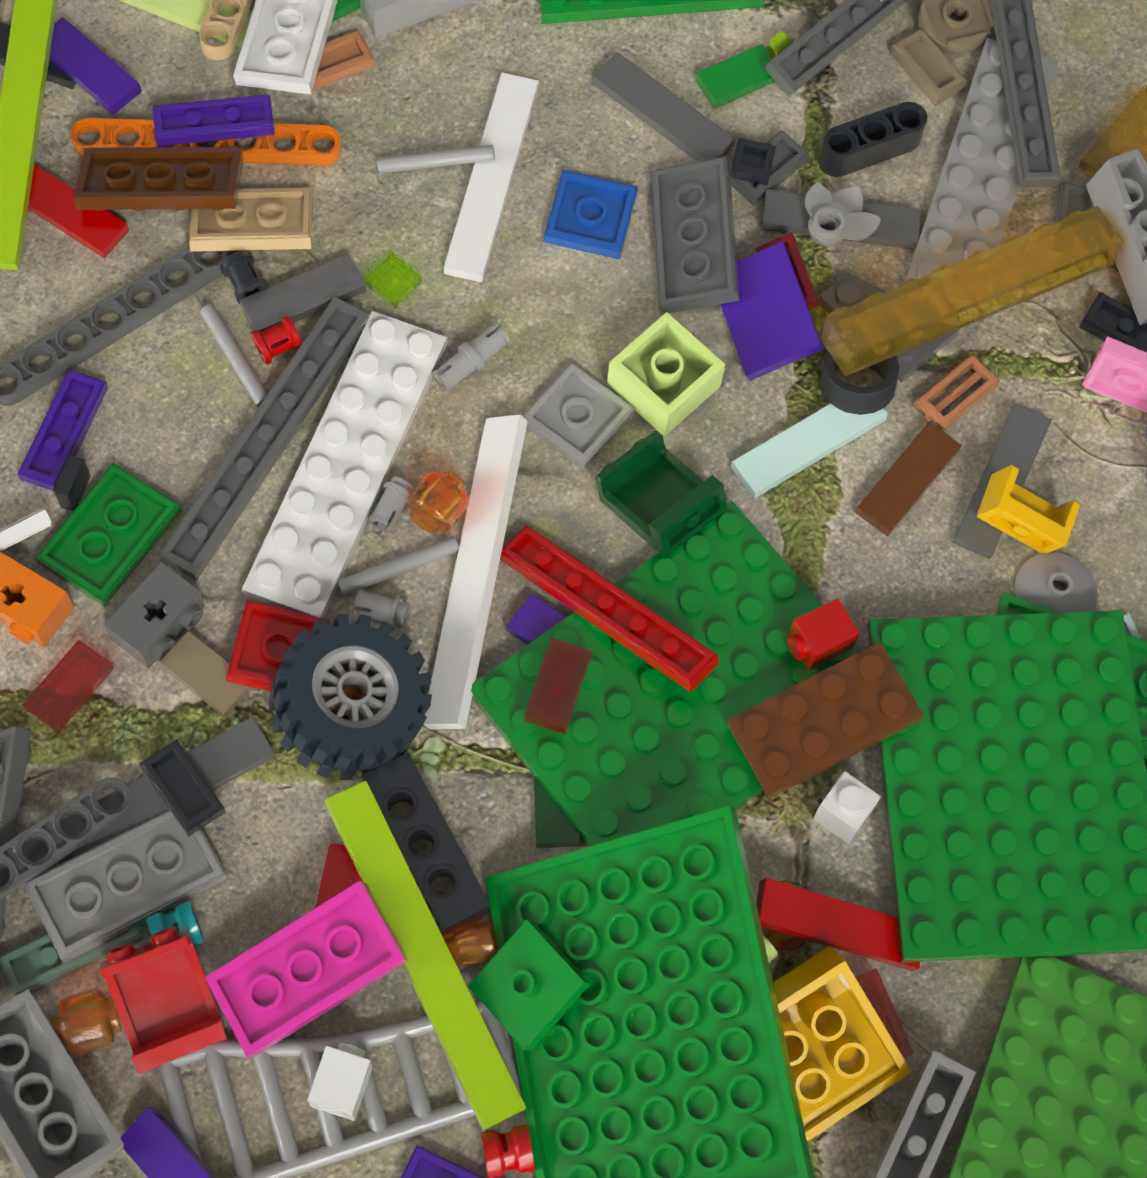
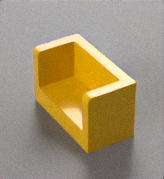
(1026, 514)

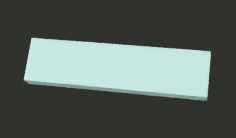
(801, 447)

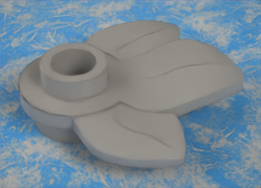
(841, 213)

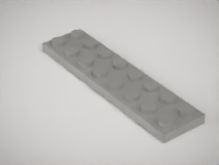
(977, 176)

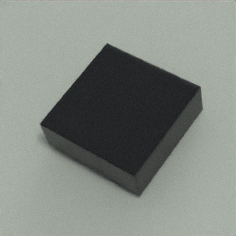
(752, 161)
(71, 483)

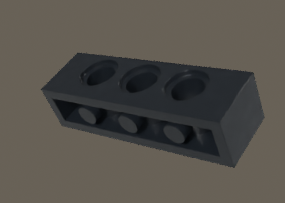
(401, 782)

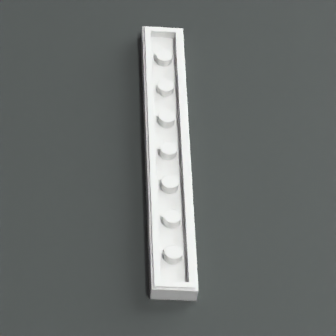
(475, 572)

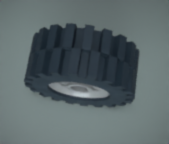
(326, 736)

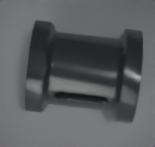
(242, 274)

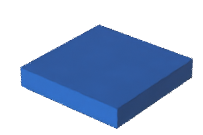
(591, 214)

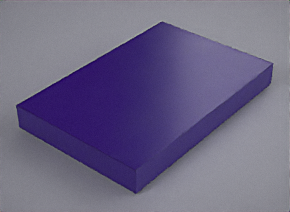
(772, 317)

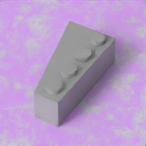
(1122, 196)

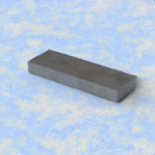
(303, 294)

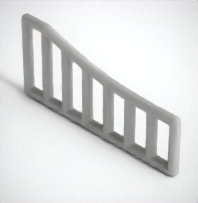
(310, 1050)

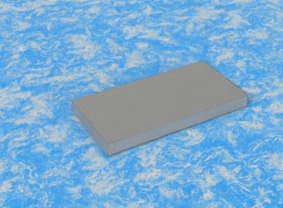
(122, 884)

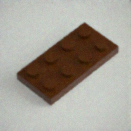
(159, 178)
(824, 720)

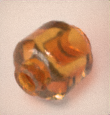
(438, 501)
(86, 1022)

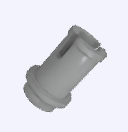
(391, 504)
(382, 608)

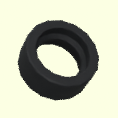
(855, 398)

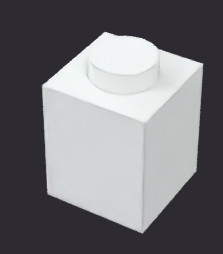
(846, 807)
(340, 1081)

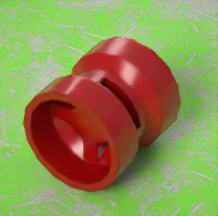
(508, 1151)

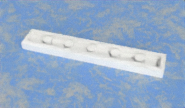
(491, 179)

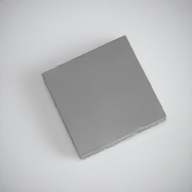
(578, 416)

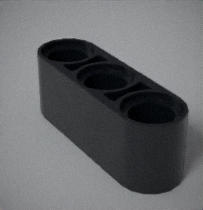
(860, 151)

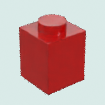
(822, 635)

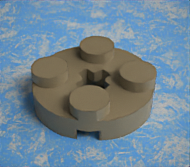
(956, 35)

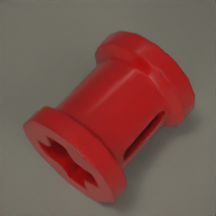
(276, 340)

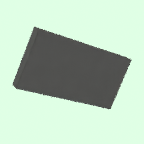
(694, 235)

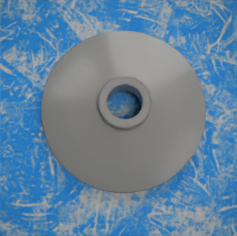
(1036, 580)

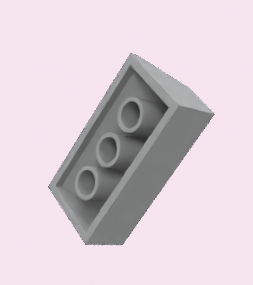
(46, 1108)

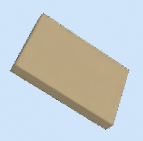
(260, 222)

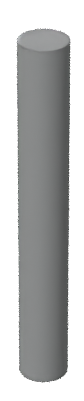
(436, 159)
(234, 354)
(398, 566)

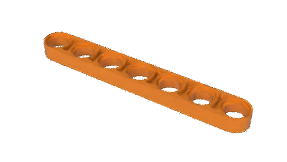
(261, 153)

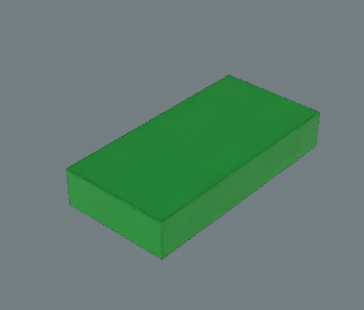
(735, 76)

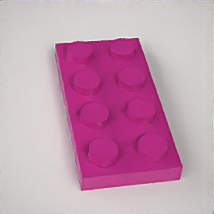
(306, 969)

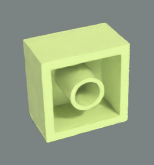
(665, 374)

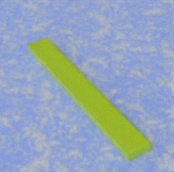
(20, 118)
(430, 961)

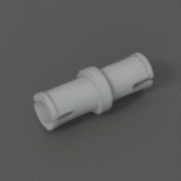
(471, 357)

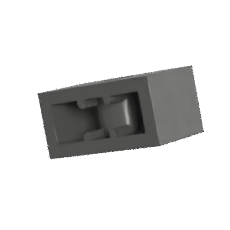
(158, 595)

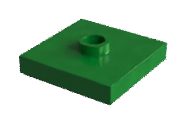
(529, 985)

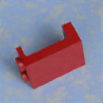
(163, 998)

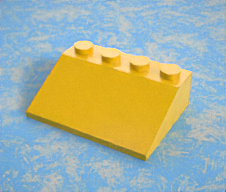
(834, 1041)

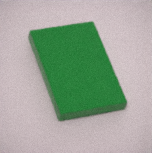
(108, 534)

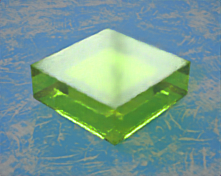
(393, 280)

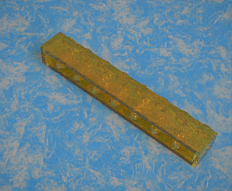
(970, 290)

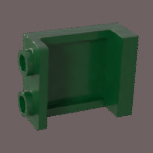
(659, 494)

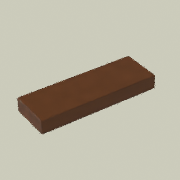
(908, 479)

